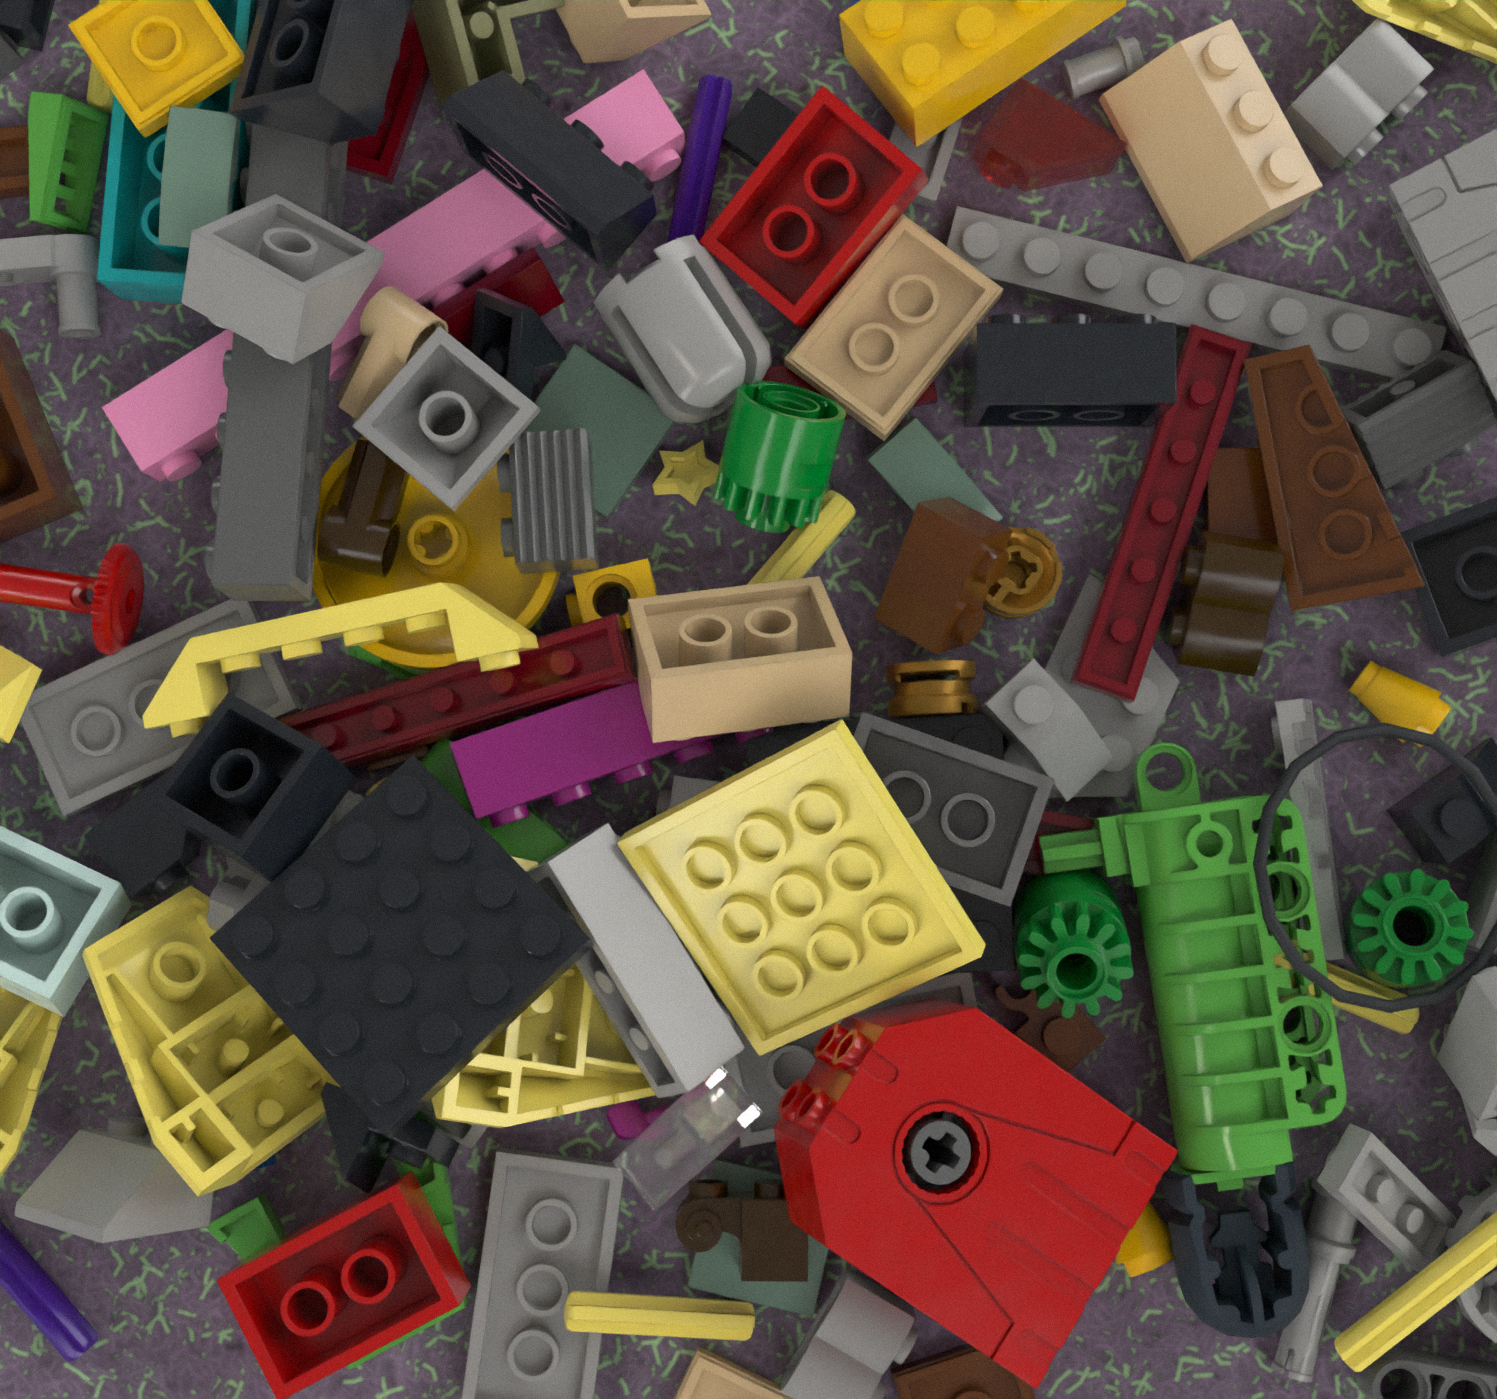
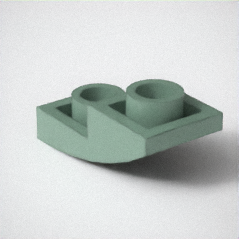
(196, 171)
(924, 471)

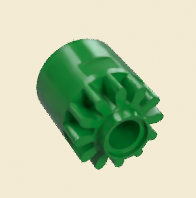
(778, 455)
(1432, 905)
(1071, 940)

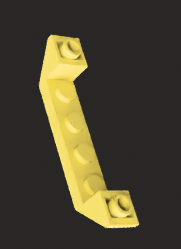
(198, 676)

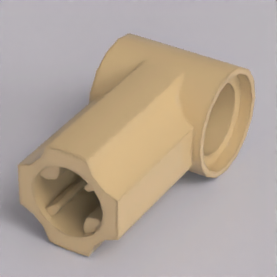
(393, 332)

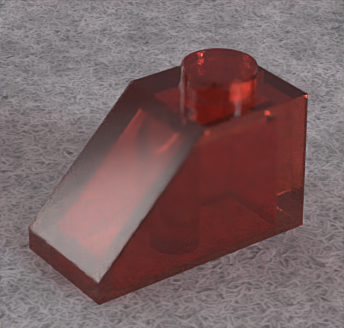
(1042, 142)

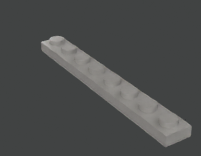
(1181, 293)

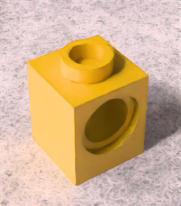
(633, 577)

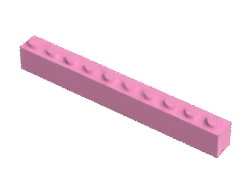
(426, 256)

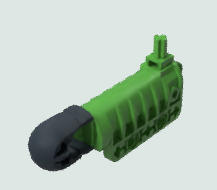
(1224, 1027)

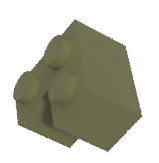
(472, 39)

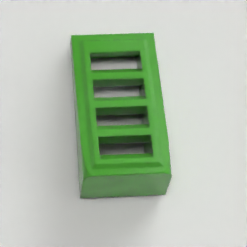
(58, 128)

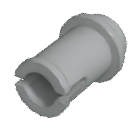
(1102, 67)

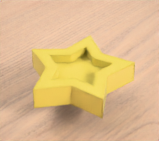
(686, 473)

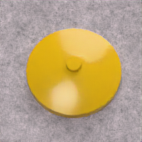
(433, 549)

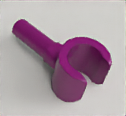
(629, 1119)

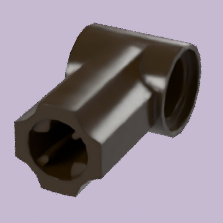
(364, 526)

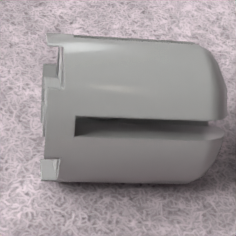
(685, 332)

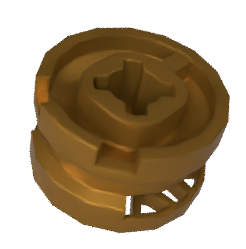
(1029, 577)
(931, 696)

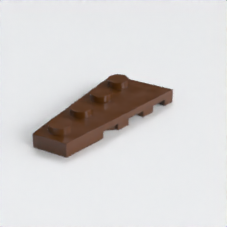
(1321, 490)

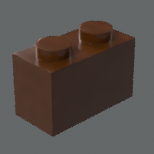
(944, 575)

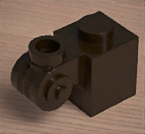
(759, 1219)

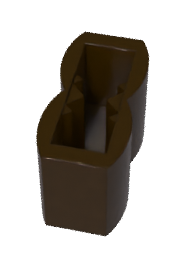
(1225, 602)

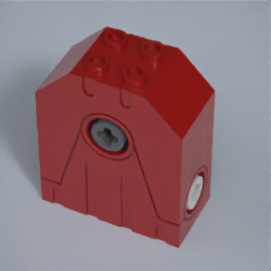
(964, 1174)

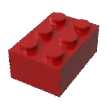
(814, 208)
(344, 1285)

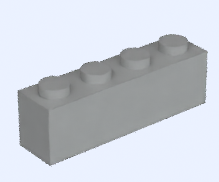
(639, 965)

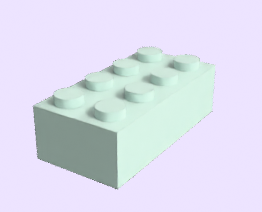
(48, 919)

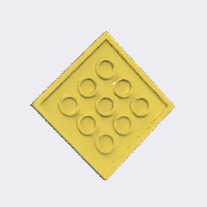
(802, 890)

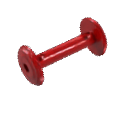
(115, 598)

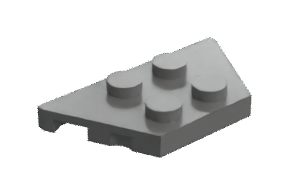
(1121, 725)

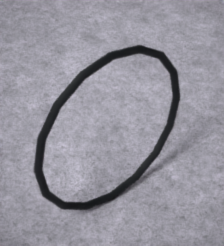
(1264, 888)

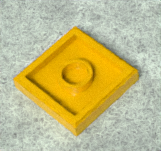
(159, 54)

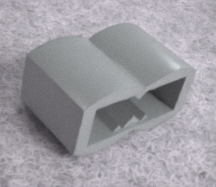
(1356, 93)
(851, 1342)

